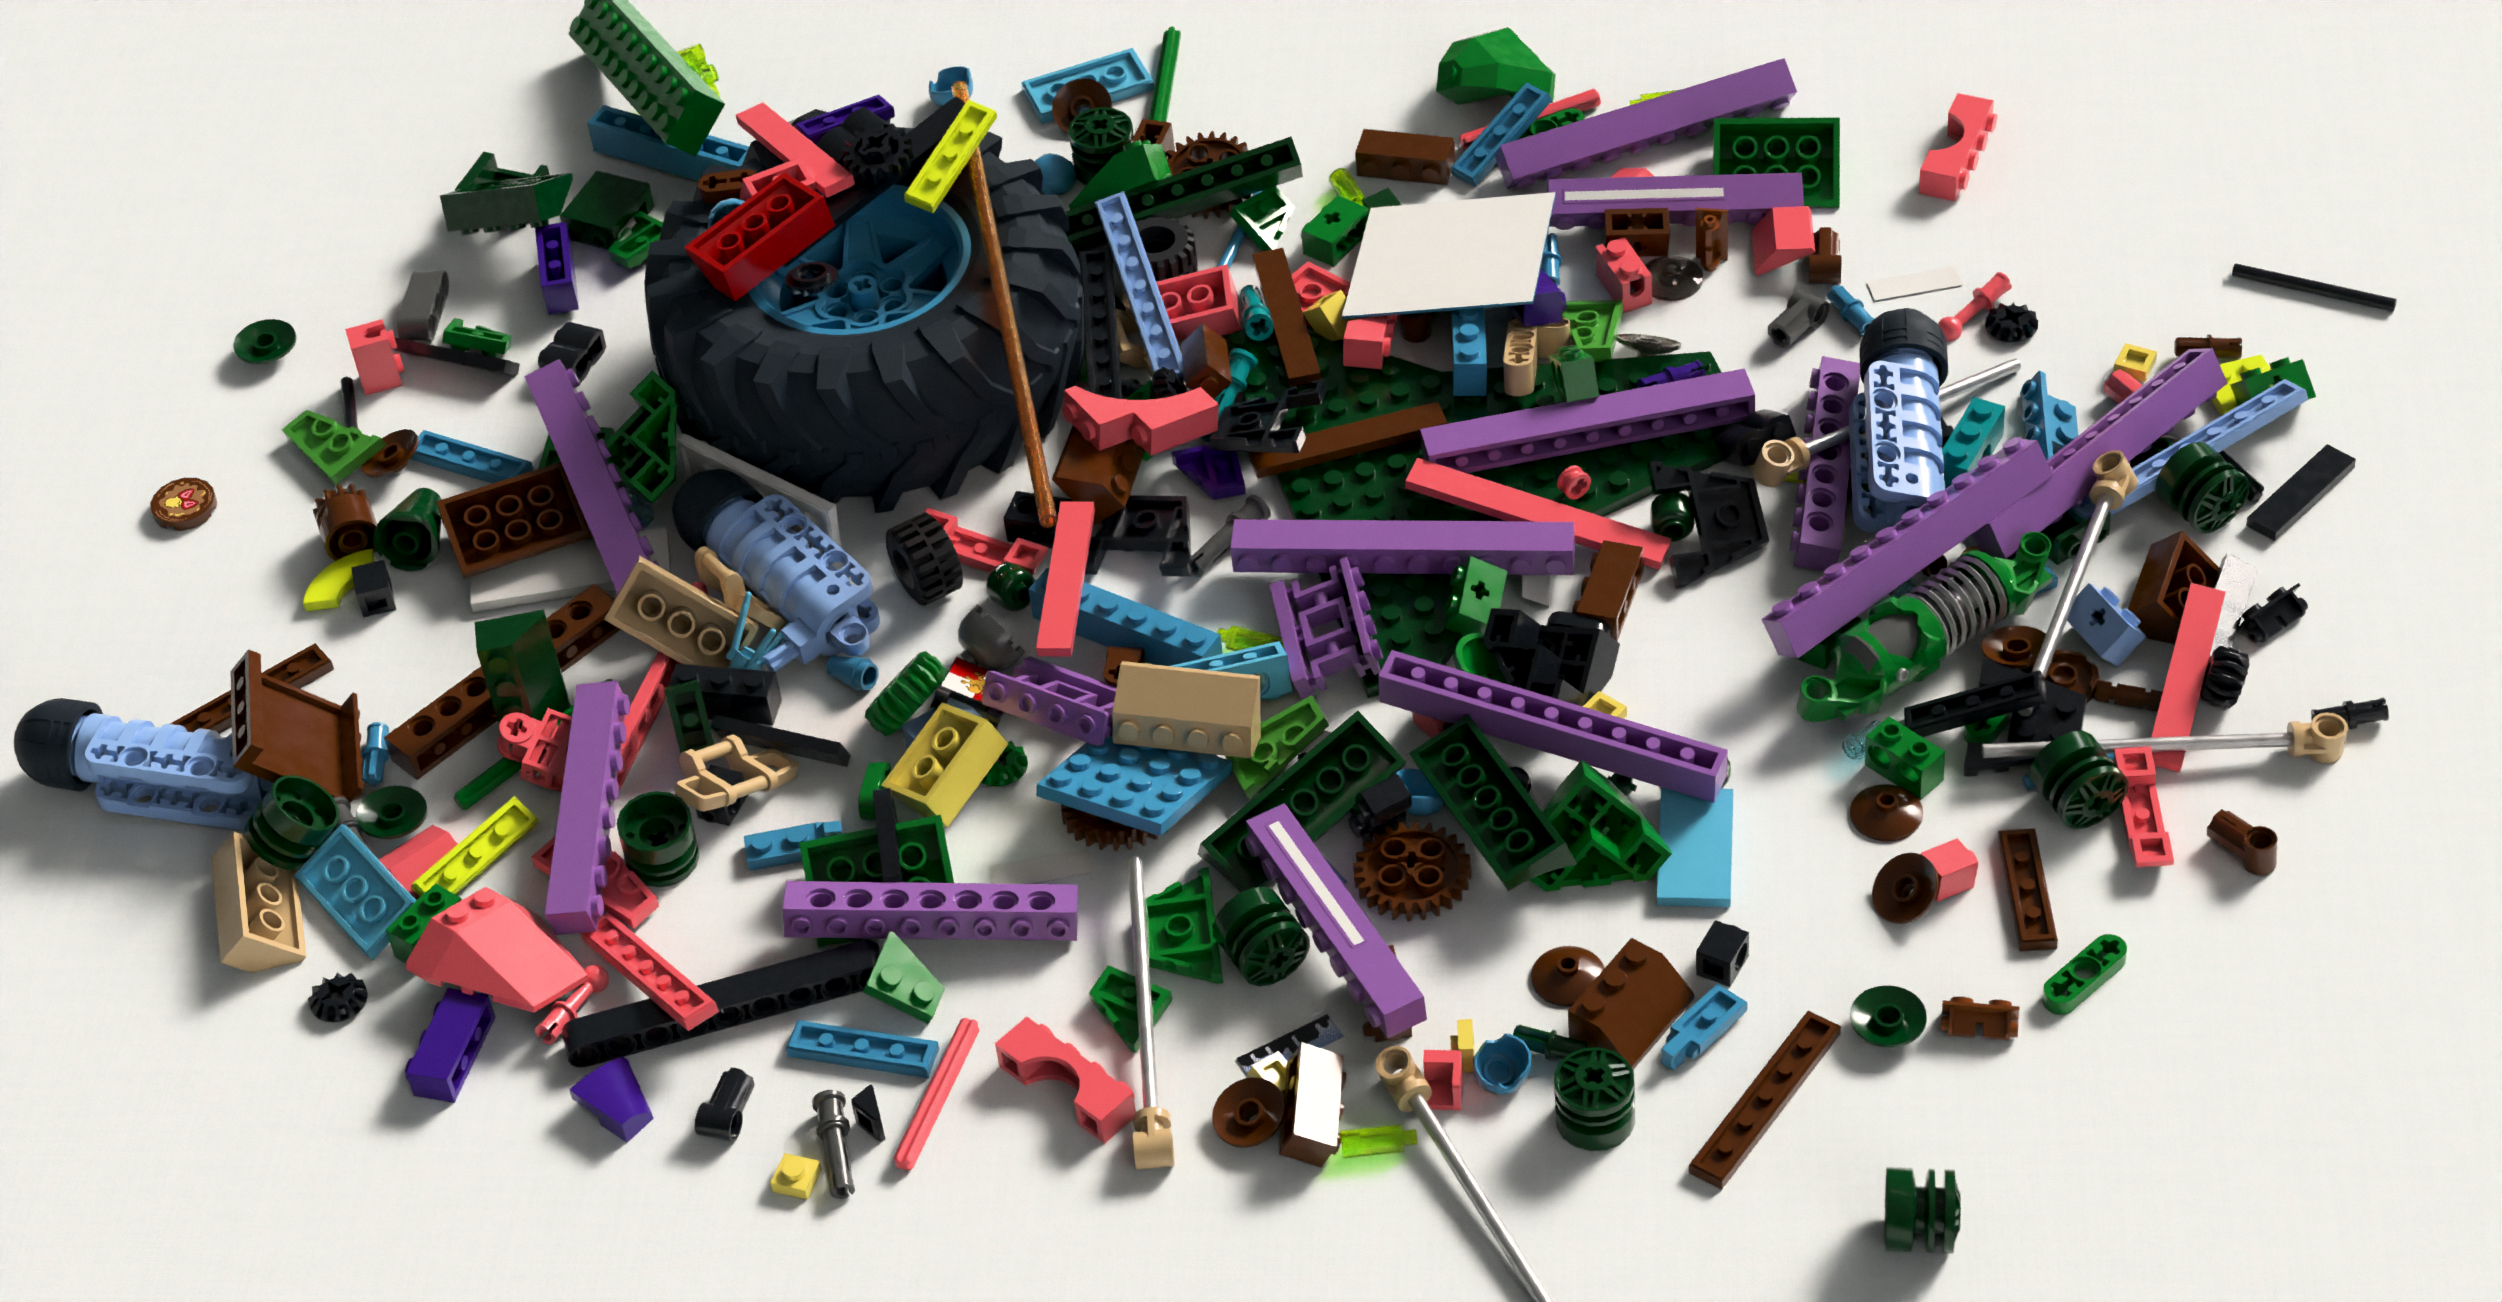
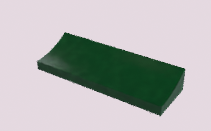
(1315, 790)
(1491, 804)

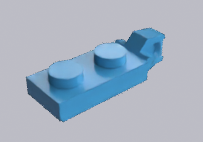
(782, 845)
(1702, 1025)

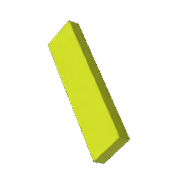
(950, 156)
(479, 849)

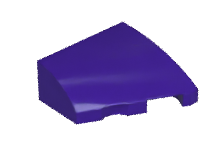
(615, 1098)

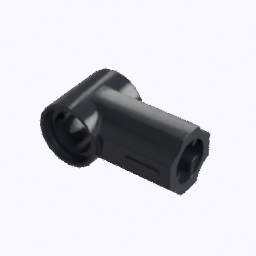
(723, 1114)

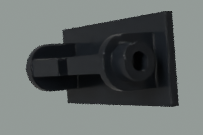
(2261, 620)

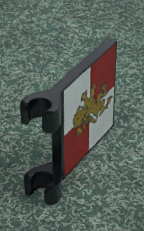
(966, 684)

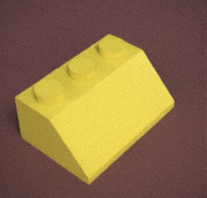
(945, 763)

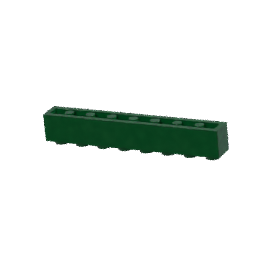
(1195, 190)

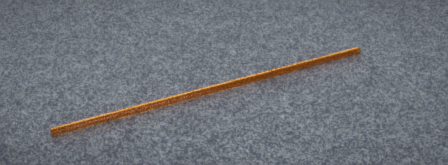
(1009, 332)

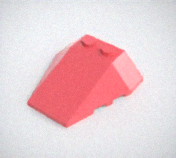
(496, 950)

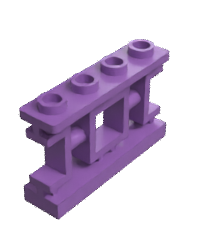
(1301, 637)
(1054, 699)

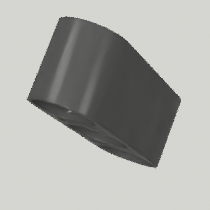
(423, 305)

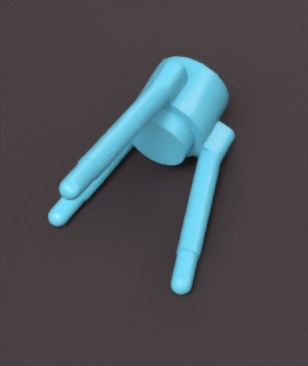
(747, 657)

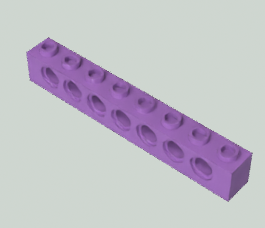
(1827, 476)
(931, 910)

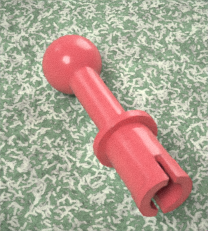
(1983, 299)
(565, 1011)

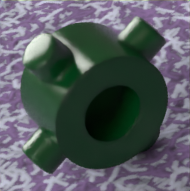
(1623, 783)

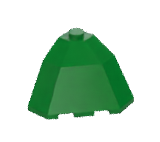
(1491, 67)
(647, 441)
(1602, 832)

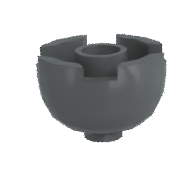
(986, 641)

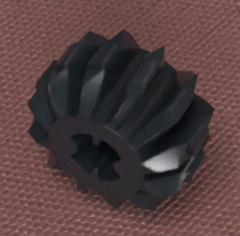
(2224, 677)

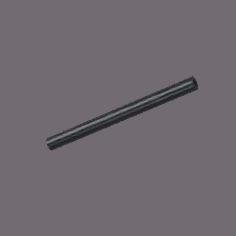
(2314, 287)

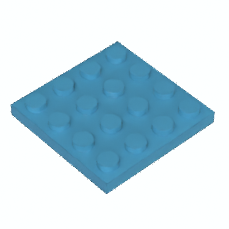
(1134, 783)

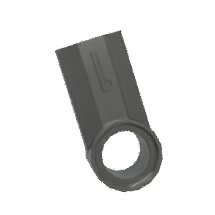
(1801, 313)

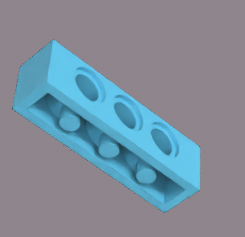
(1267, 660)

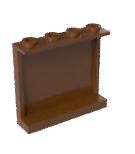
(293, 732)

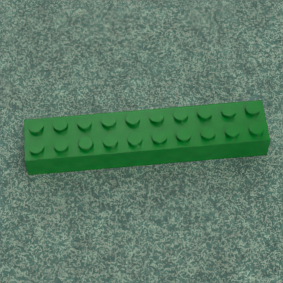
(647, 72)

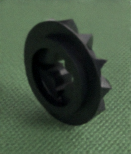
(811, 278)
(2007, 330)
(1167, 383)
(333, 1009)

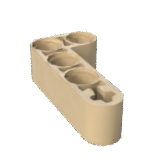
(1524, 348)

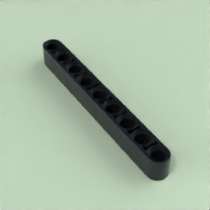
(738, 998)

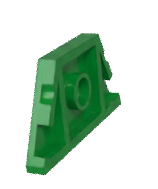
(1182, 930)

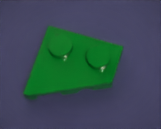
(481, 338)
(1116, 1000)

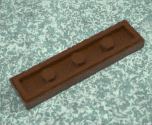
(2027, 890)

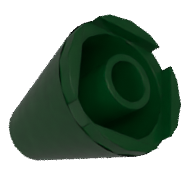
(410, 531)

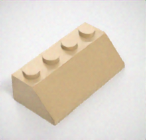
(676, 617)
(1187, 709)
(255, 909)

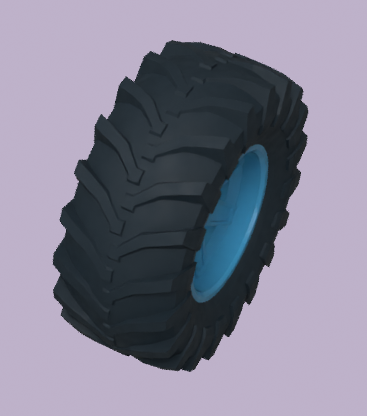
(895, 367)

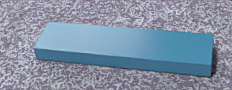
(1504, 128)
(468, 458)
(862, 1049)

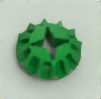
(1015, 768)

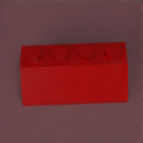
(760, 235)

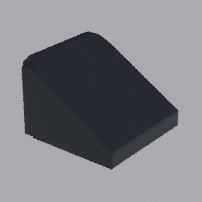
(867, 1113)

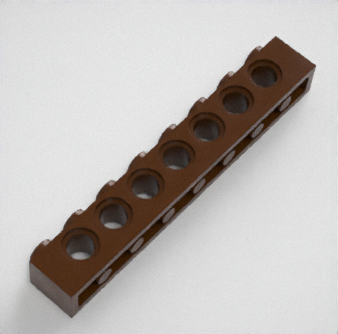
(467, 706)

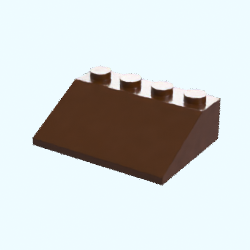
(512, 520)

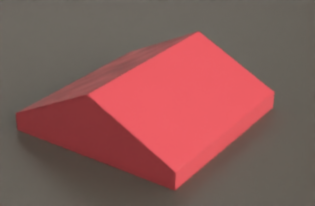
(1782, 238)
(418, 855)

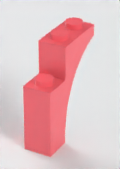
(1150, 423)

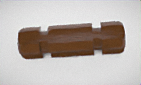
(2127, 695)

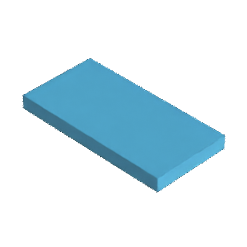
(1119, 73)
(1700, 847)
(355, 889)

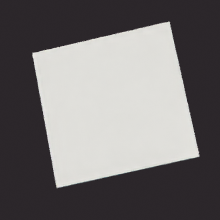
(1450, 256)

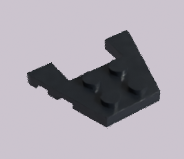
(1256, 422)
(1725, 517)
(1147, 525)
(2047, 721)

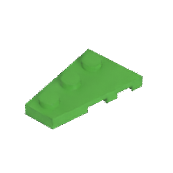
(1594, 326)
(330, 446)
(1279, 744)

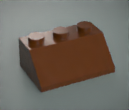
(1098, 475)
(2165, 584)
(1630, 1003)

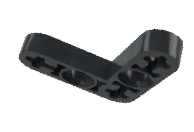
(887, 835)

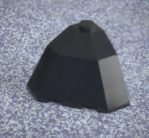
(1550, 659)

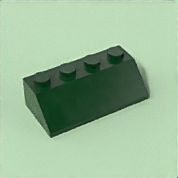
(506, 203)
(521, 665)

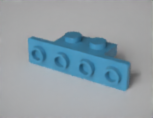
(2046, 417)

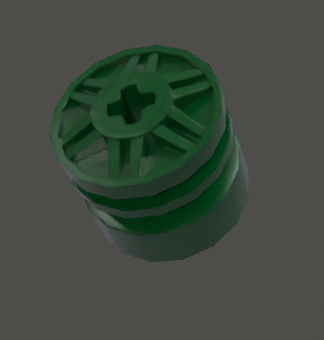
(1096, 139)
(2202, 487)
(2078, 779)
(291, 822)
(658, 838)
(1261, 936)
(1594, 1099)
(1920, 1210)

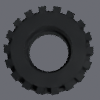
(1168, 246)
(924, 559)

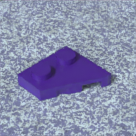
(1211, 470)

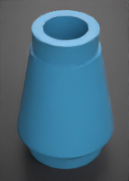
(853, 671)

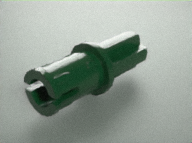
(1548, 1043)

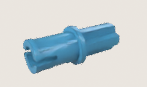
(1552, 259)
(1850, 308)
(375, 753)

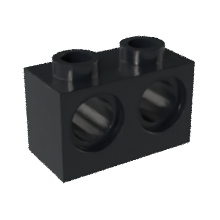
(1024, 523)

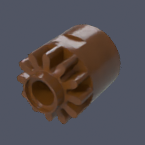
(345, 521)

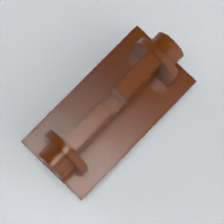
(1711, 237)
(1994, 1016)

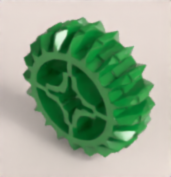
(905, 693)

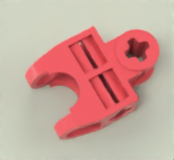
(537, 745)

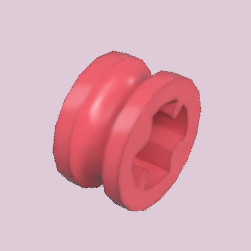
(1574, 482)

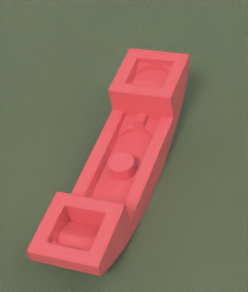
(986, 552)
(2141, 809)

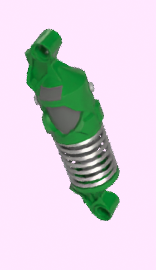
(1914, 633)

